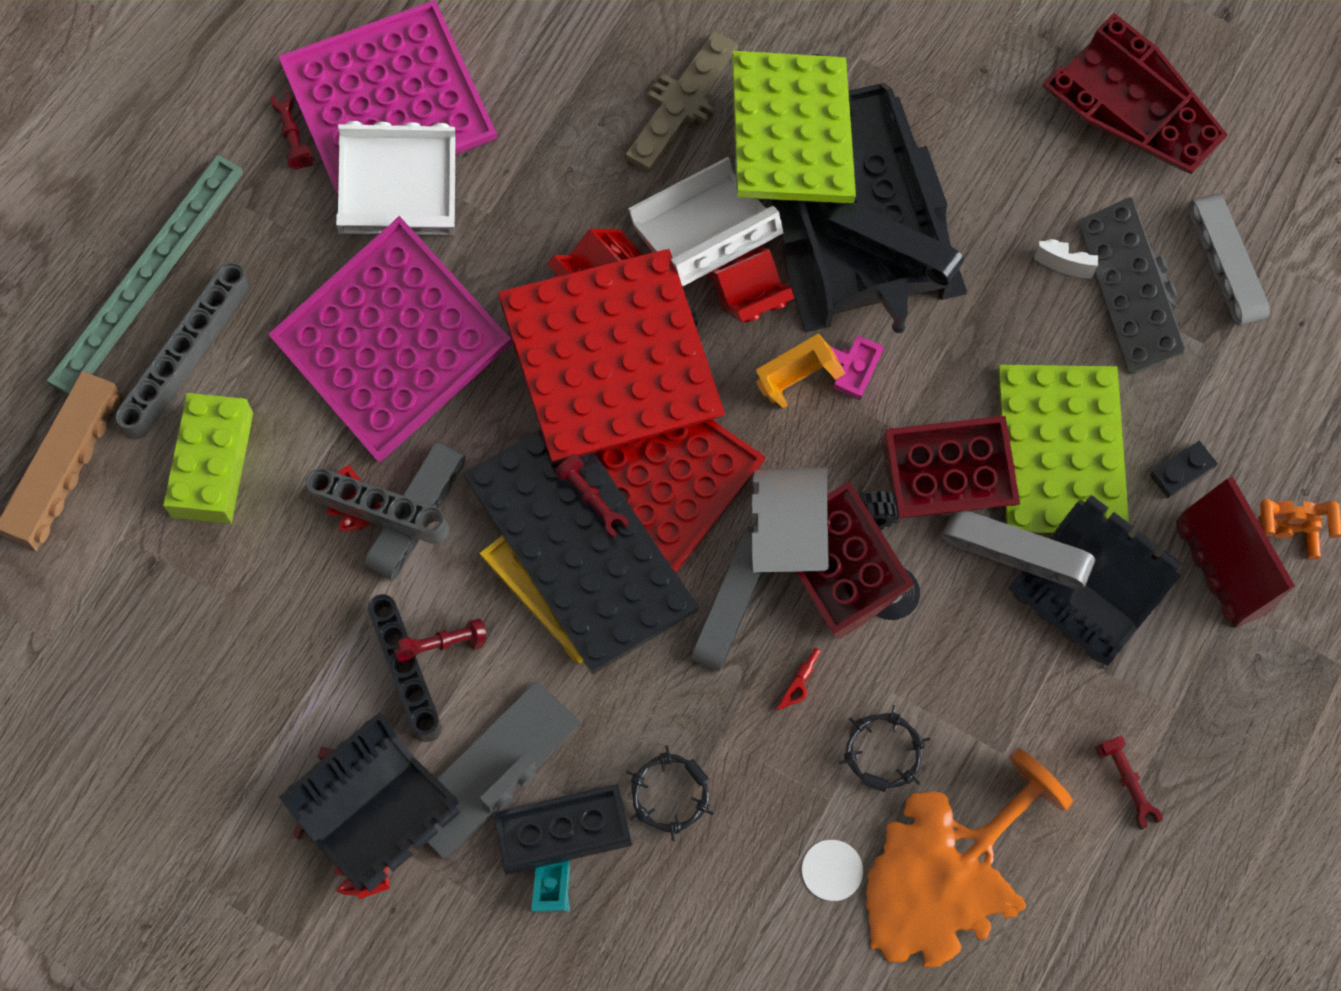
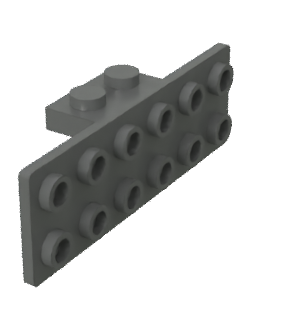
(1134, 286)
(502, 763)

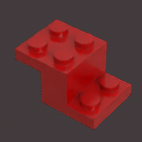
(594, 250)
(750, 285)

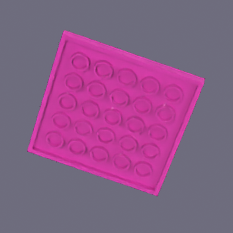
(388, 73)
(390, 339)

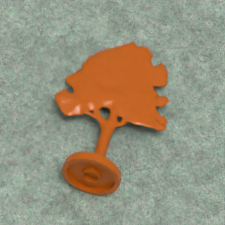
(928, 890)

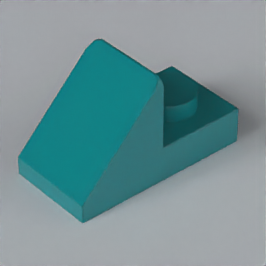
(551, 888)

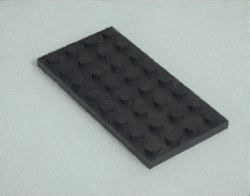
(597, 587)

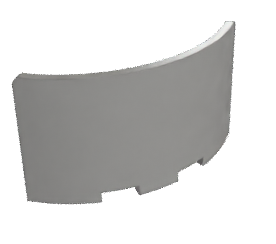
(790, 520)

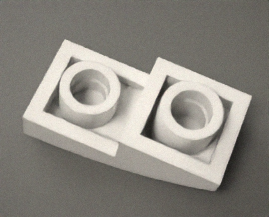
(1057, 257)

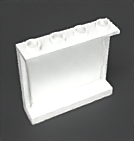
(395, 174)
(704, 221)

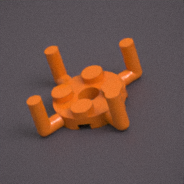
(1284, 519)

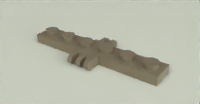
(681, 101)

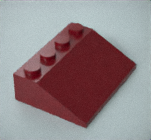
(950, 467)
(1234, 554)
(862, 566)

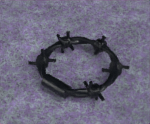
(696, 773)
(875, 781)

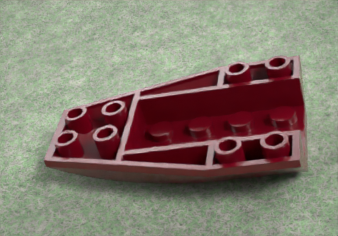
(1137, 96)

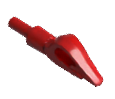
(798, 682)

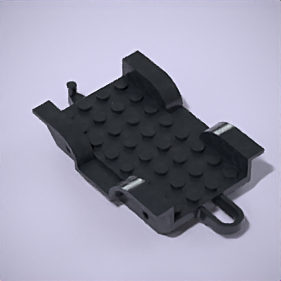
(894, 182)

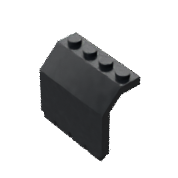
(1120, 588)
(370, 804)

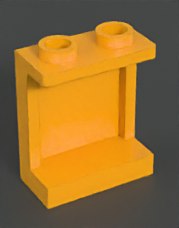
(795, 366)

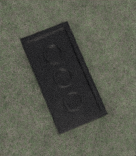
(561, 829)

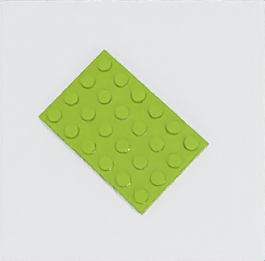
(792, 127)
(1063, 441)

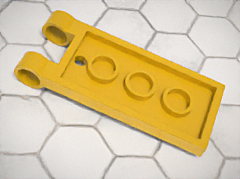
(508, 569)

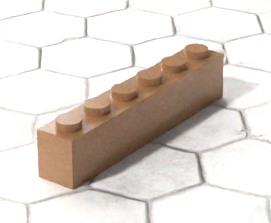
(59, 461)

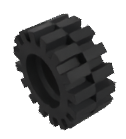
(881, 507)

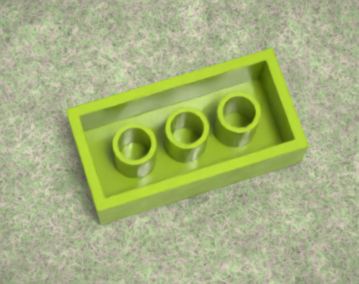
(208, 458)

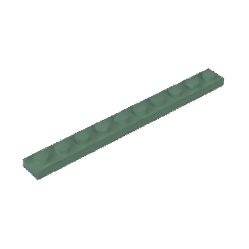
(146, 274)

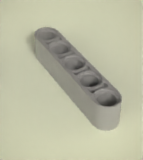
(1229, 259)
(1019, 549)

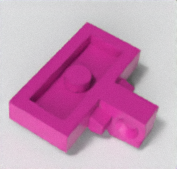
(857, 365)

